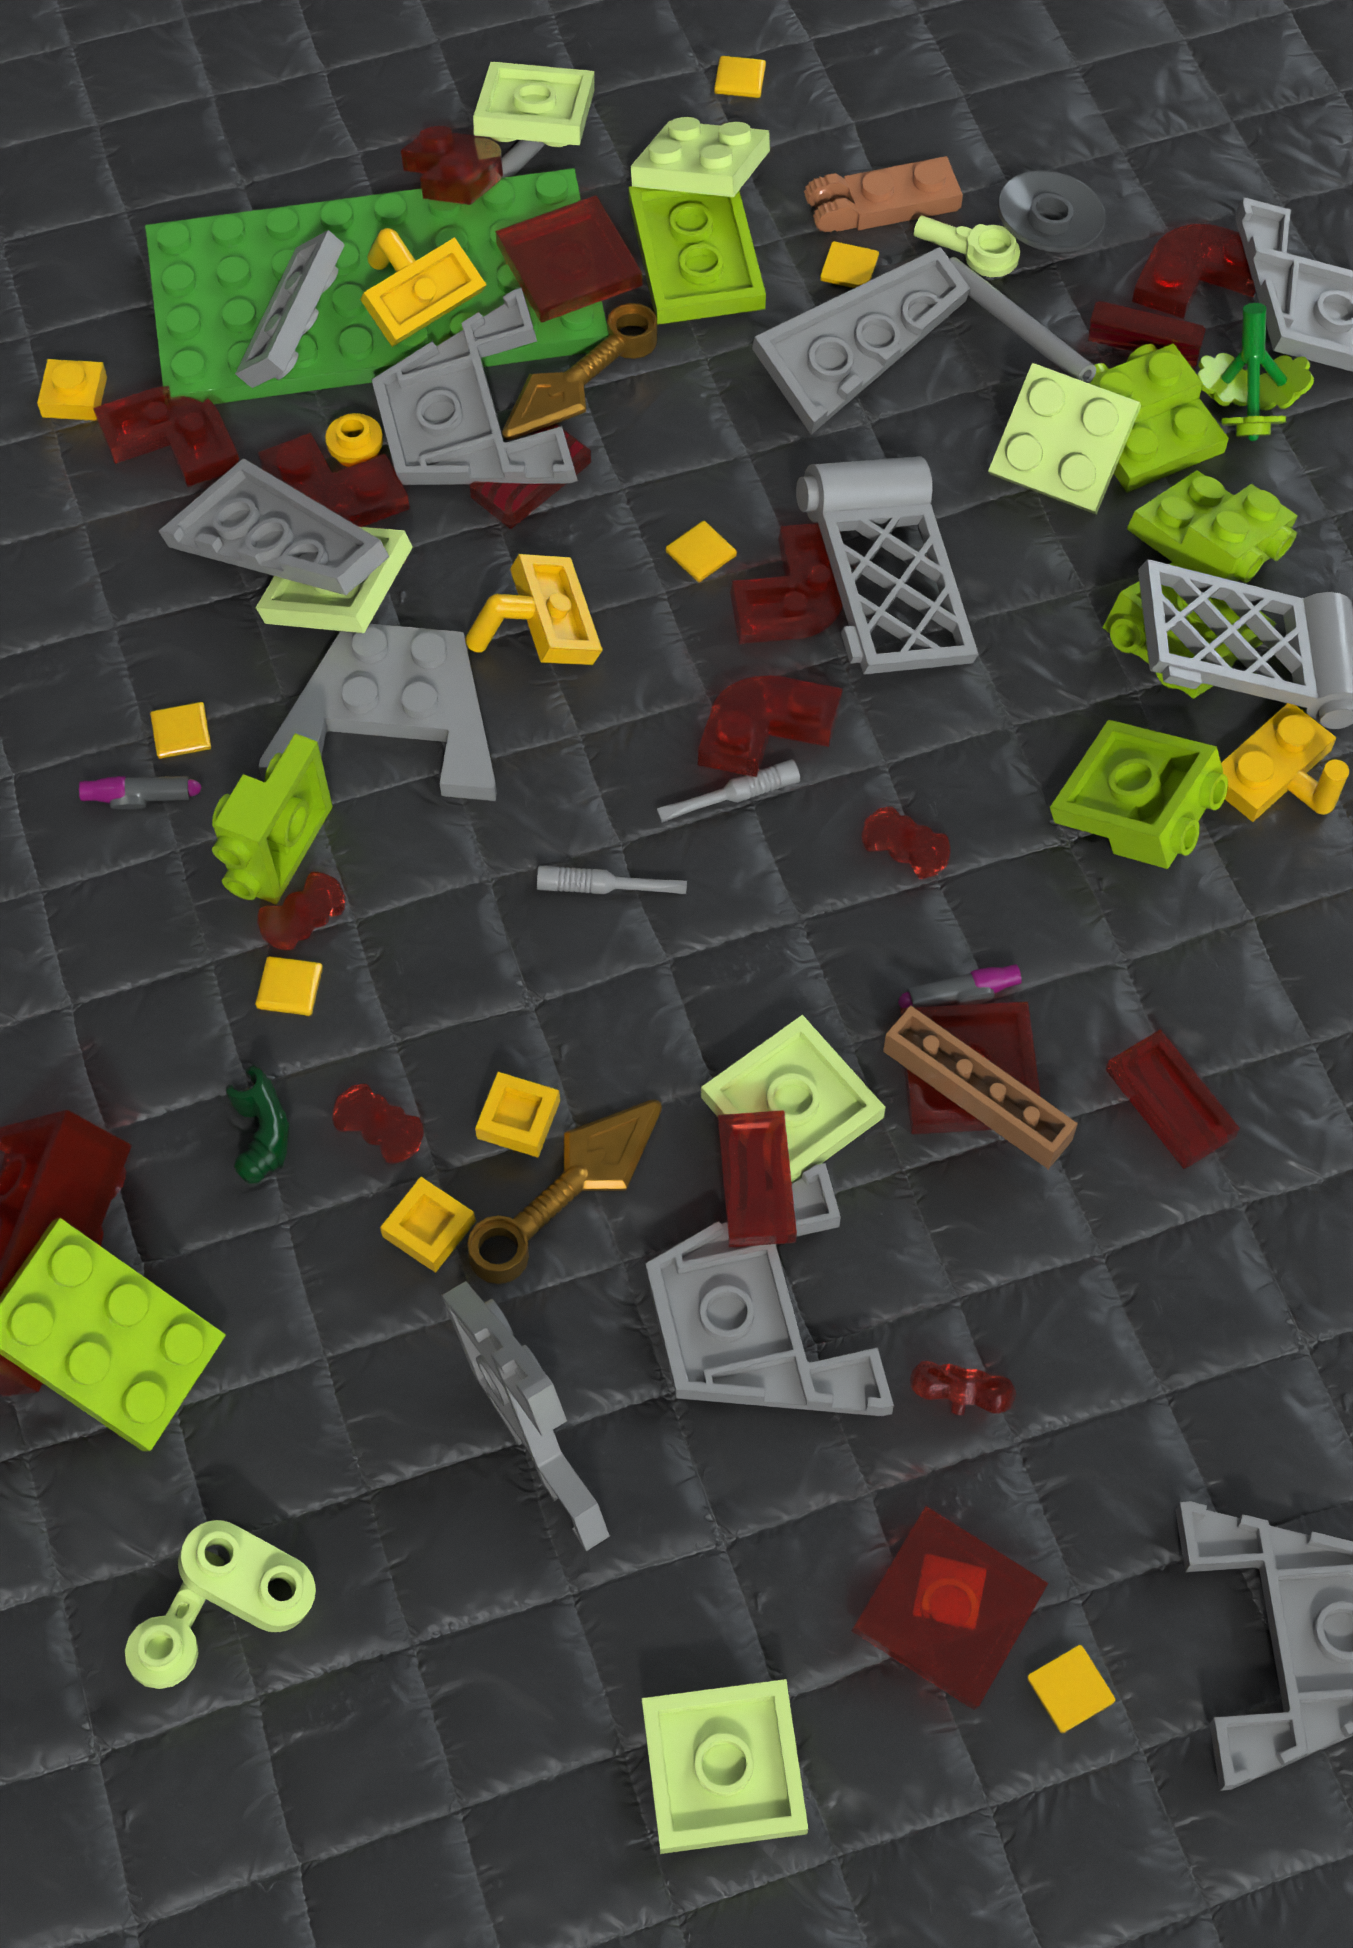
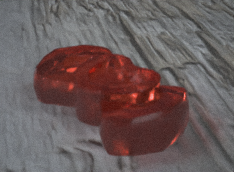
(906, 841)
(302, 912)
(379, 1122)
(962, 1387)

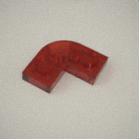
(453, 164)
(1185, 259)
(158, 420)
(356, 493)
(794, 604)
(762, 707)

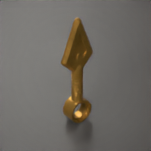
(561, 395)
(595, 1159)

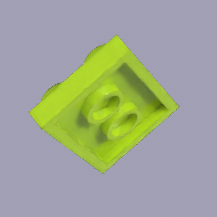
(696, 254)
(103, 1335)

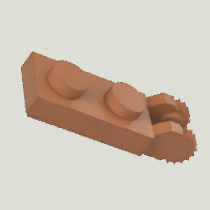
(884, 195)

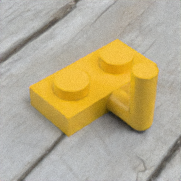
(420, 288)
(553, 609)
(1279, 761)

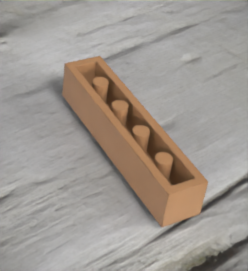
(979, 1087)

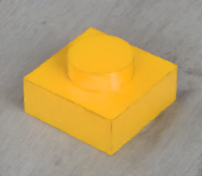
(71, 389)
(517, 1114)
(428, 1224)

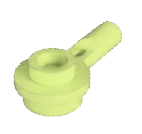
(988, 248)
(164, 1647)

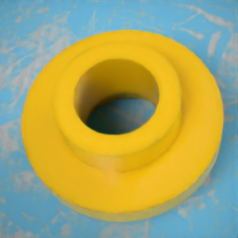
(354, 438)

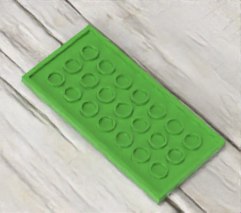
(222, 270)

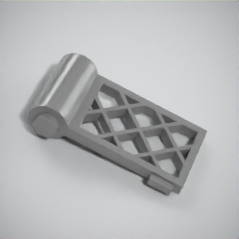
(886, 496)
(1314, 648)

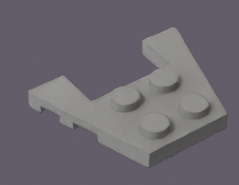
(1304, 298)
(444, 415)
(399, 687)
(735, 1328)
(524, 1402)
(1311, 1631)

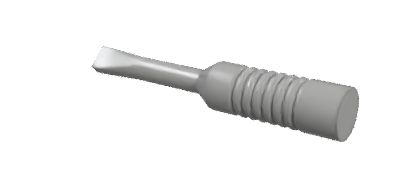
(738, 789)
(600, 881)

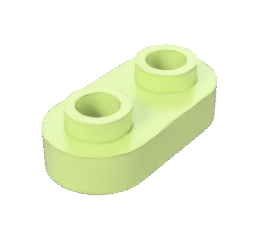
(244, 1581)

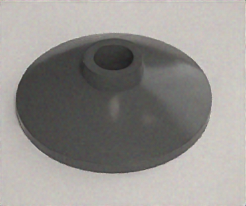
(1051, 211)

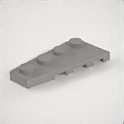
(852, 339)
(274, 530)

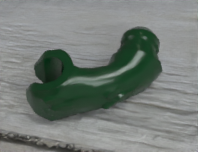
(270, 1140)

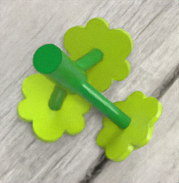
(1228, 382)

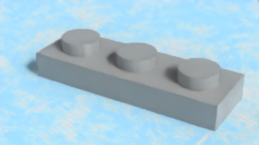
(291, 310)

